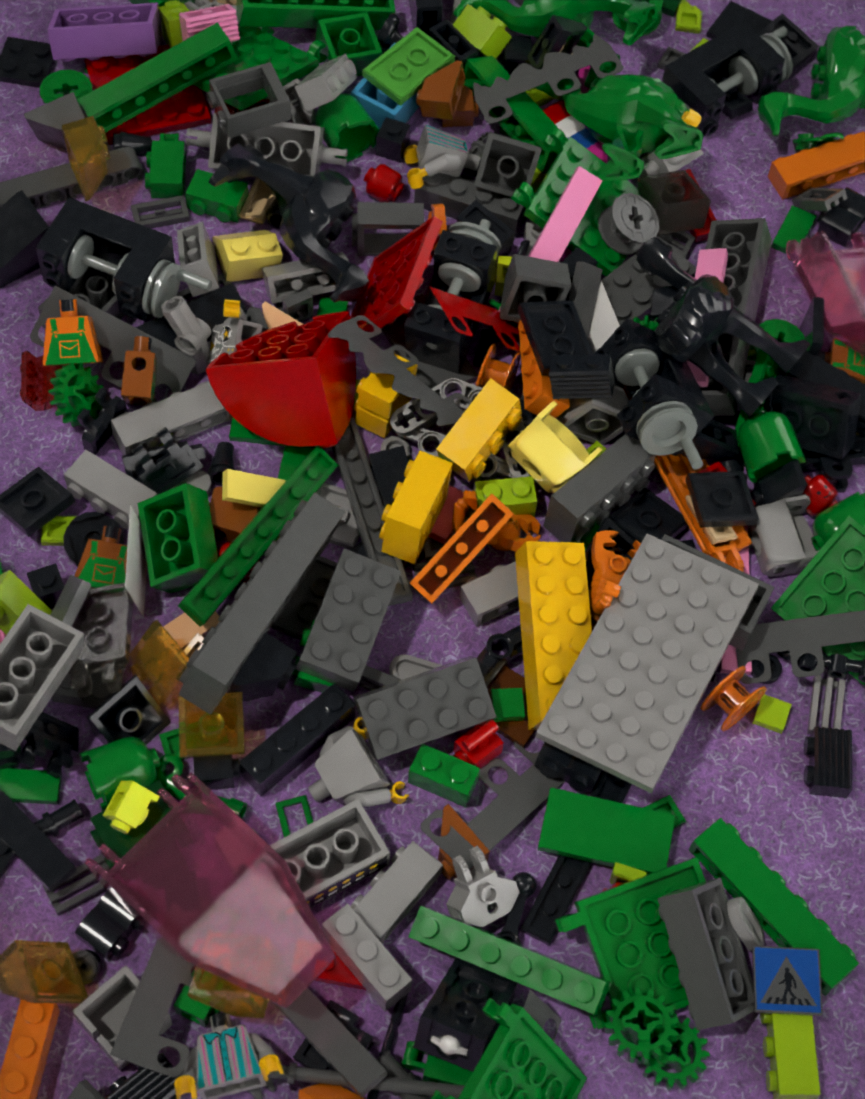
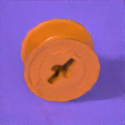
(497, 370)
(738, 704)

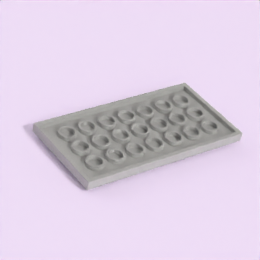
(647, 663)

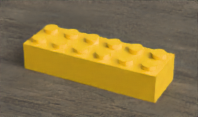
(552, 618)

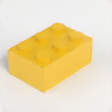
(481, 430)
(415, 506)

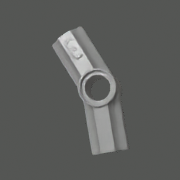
(190, 331)

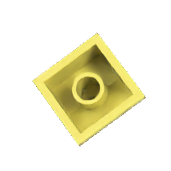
(247, 253)

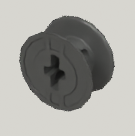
(628, 224)

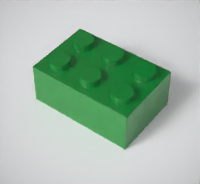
(177, 537)

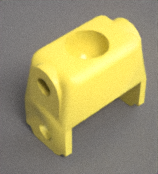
(550, 451)

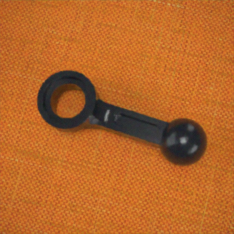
(526, 885)

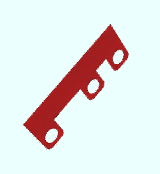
(460, 307)

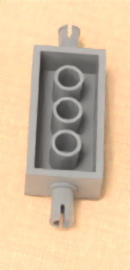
(281, 143)

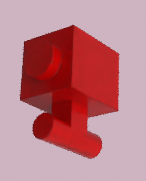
(479, 744)

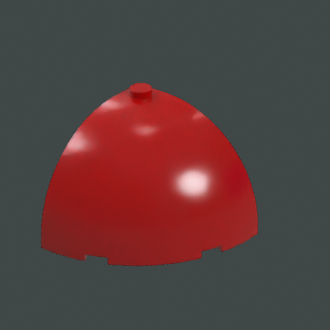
(290, 383)

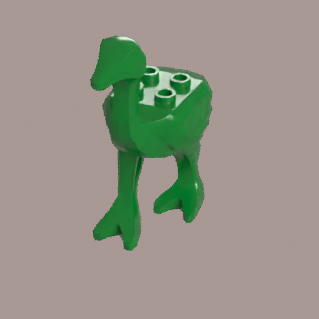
(535, 14)
(837, 85)
(630, 119)

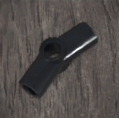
(491, 663)

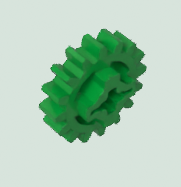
(74, 391)
(628, 1027)
(681, 1060)

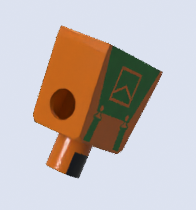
(70, 338)

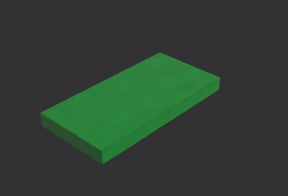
(605, 831)

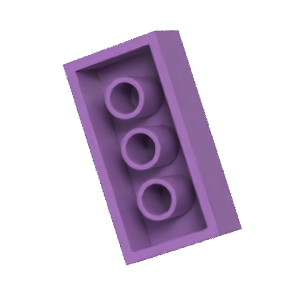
(105, 31)

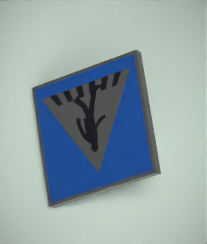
(787, 980)

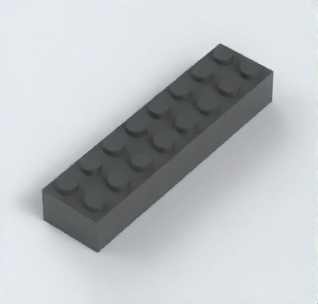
(748, 253)
(259, 602)

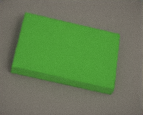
(406, 65)

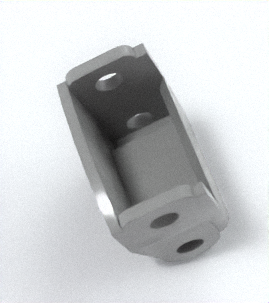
(782, 536)

